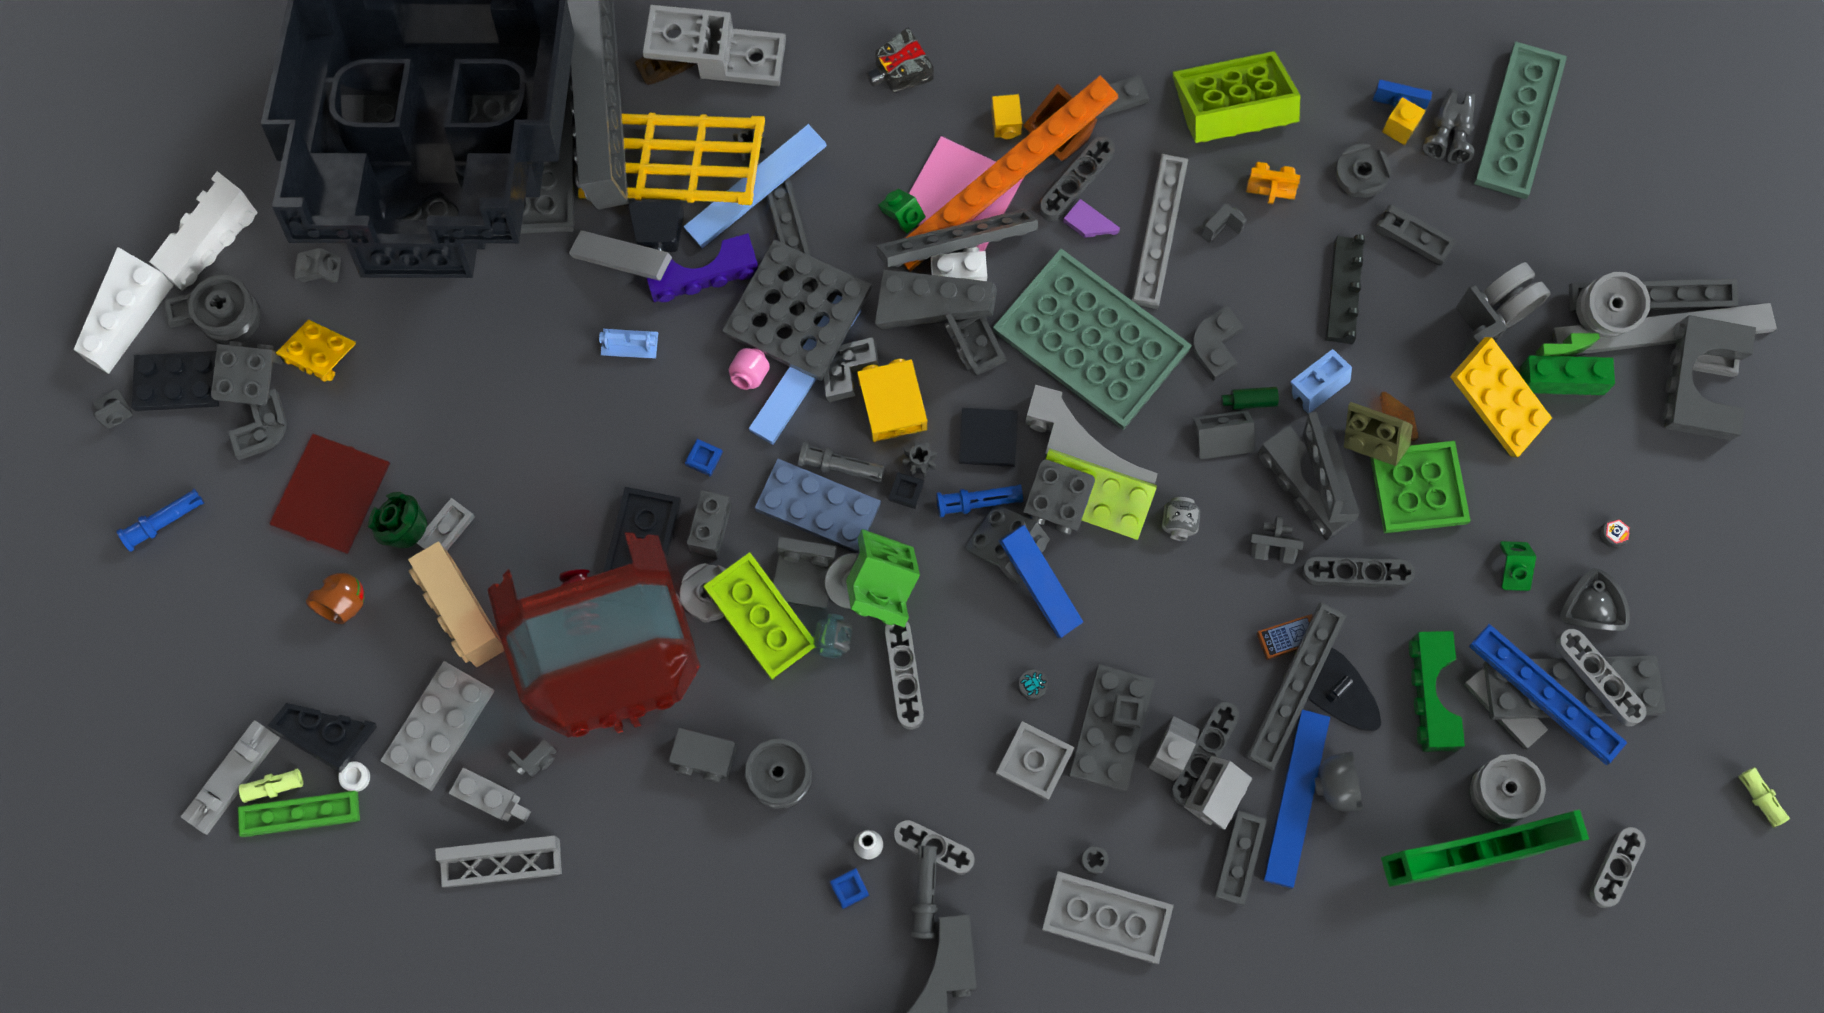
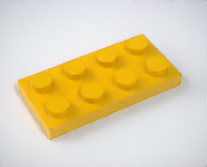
(1501, 397)

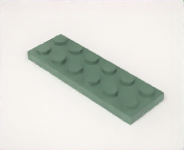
(1520, 120)

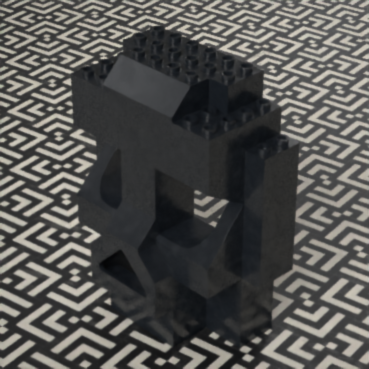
(362, 178)

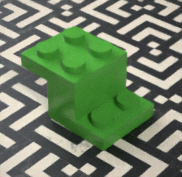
(882, 578)

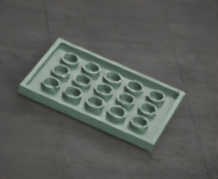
(1092, 338)

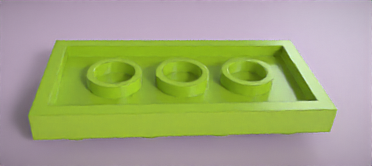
(1116, 499)
(760, 615)

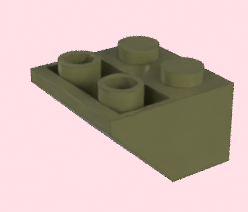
(1376, 434)

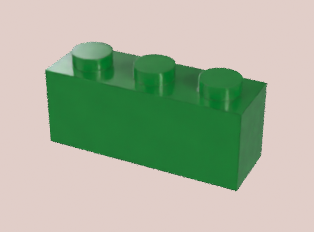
(1568, 374)

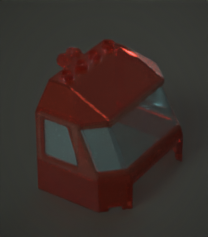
(599, 644)

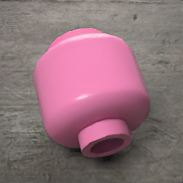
(748, 368)

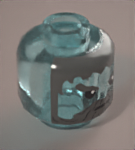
(832, 636)

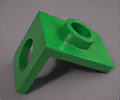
(1518, 566)

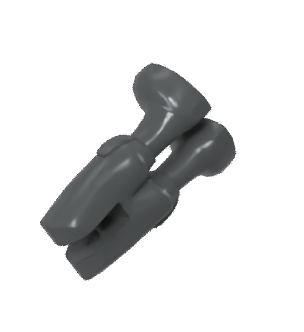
(1456, 118)

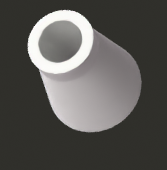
(868, 852)

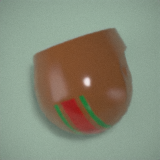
(341, 594)

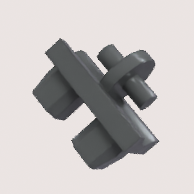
(1288, 546)

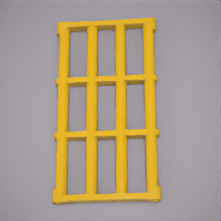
(696, 169)

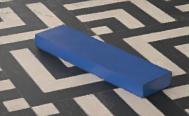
(1041, 581)

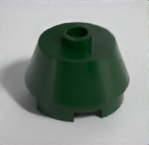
(398, 521)

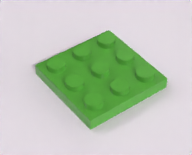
(1421, 489)

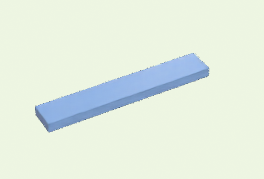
(769, 175)
(786, 397)

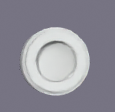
(354, 777)

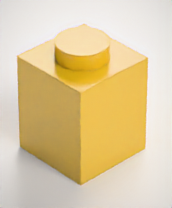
(1006, 116)
(1403, 121)

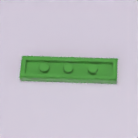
(298, 813)

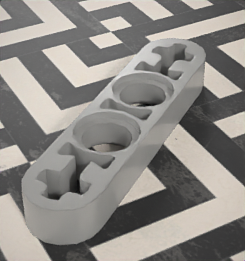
(907, 672)
(1604, 674)

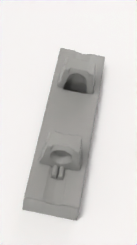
(225, 781)

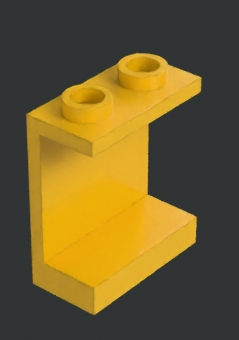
(892, 399)

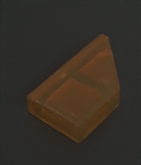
(1396, 409)

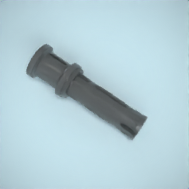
(828, 460)
(924, 908)

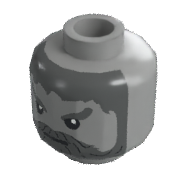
(1181, 518)

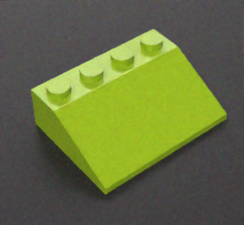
(1237, 97)

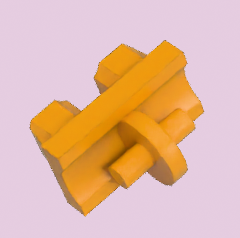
(1273, 183)

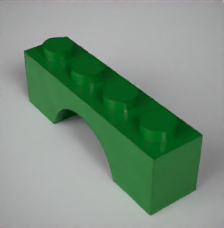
(1438, 727)

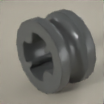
(1091, 851)

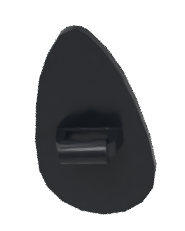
(1345, 694)

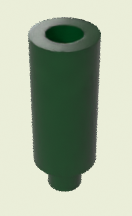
(1251, 398)

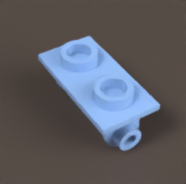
(628, 343)

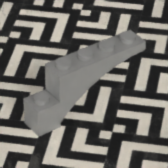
(1067, 436)

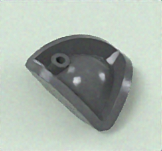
(1597, 603)

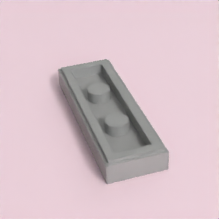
(1524, 730)

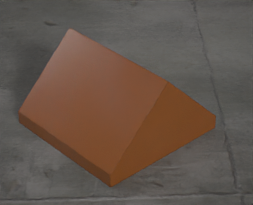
(1052, 103)

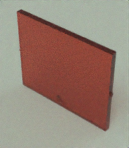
(330, 493)

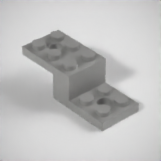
(714, 45)

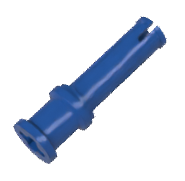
(963, 497)
(147, 527)

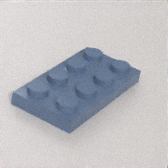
(817, 505)

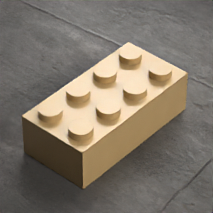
(455, 602)

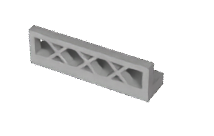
(498, 850)

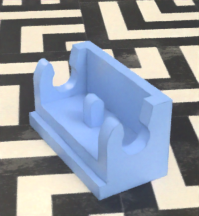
(1321, 380)

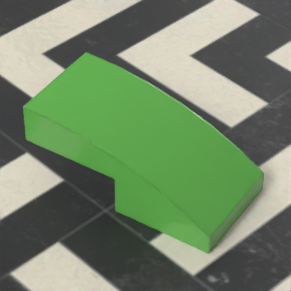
(1571, 346)

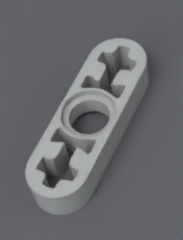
(1618, 844)
(957, 850)

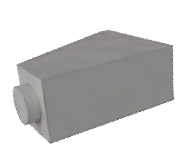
(1174, 749)

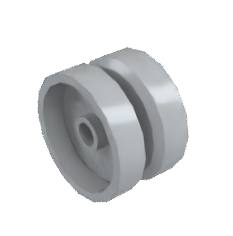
(1514, 295)
(1613, 304)
(1511, 772)

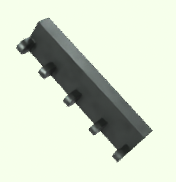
(1345, 289)

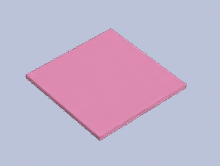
(948, 173)

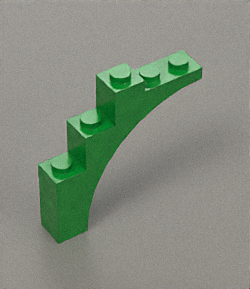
(1484, 849)

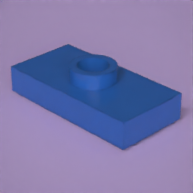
(1392, 92)

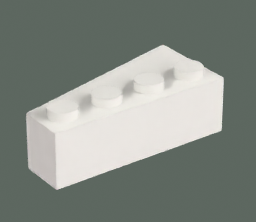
(204, 232)
(120, 309)

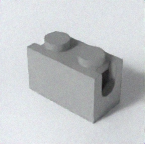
(1218, 792)

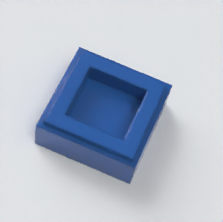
(703, 457)
(849, 888)

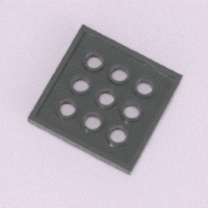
(789, 350)

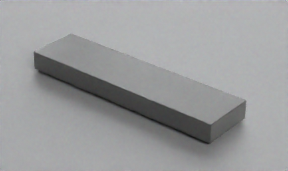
(620, 255)

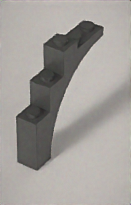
(952, 969)

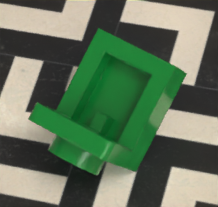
(902, 208)

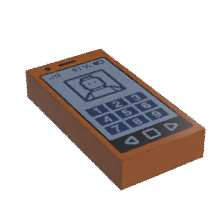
(1283, 637)

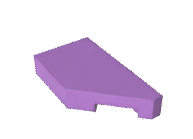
(1088, 221)

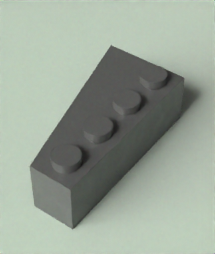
(925, 298)

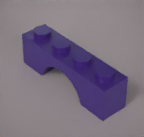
(733, 262)

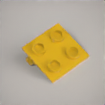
(315, 350)

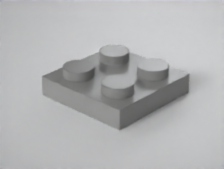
(1035, 761)

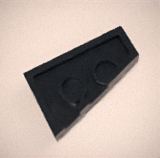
(322, 735)

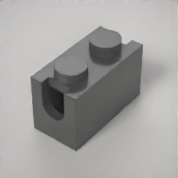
(702, 755)

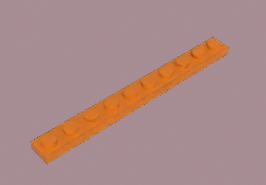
(1020, 159)

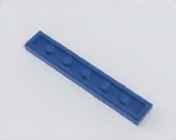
(1548, 694)
(1296, 799)

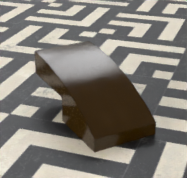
(658, 70)

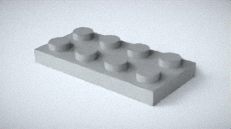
(437, 725)
(1107, 917)

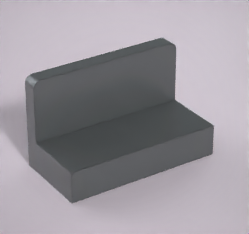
(1225, 434)

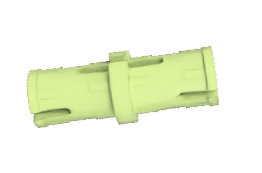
(270, 785)
(1764, 797)

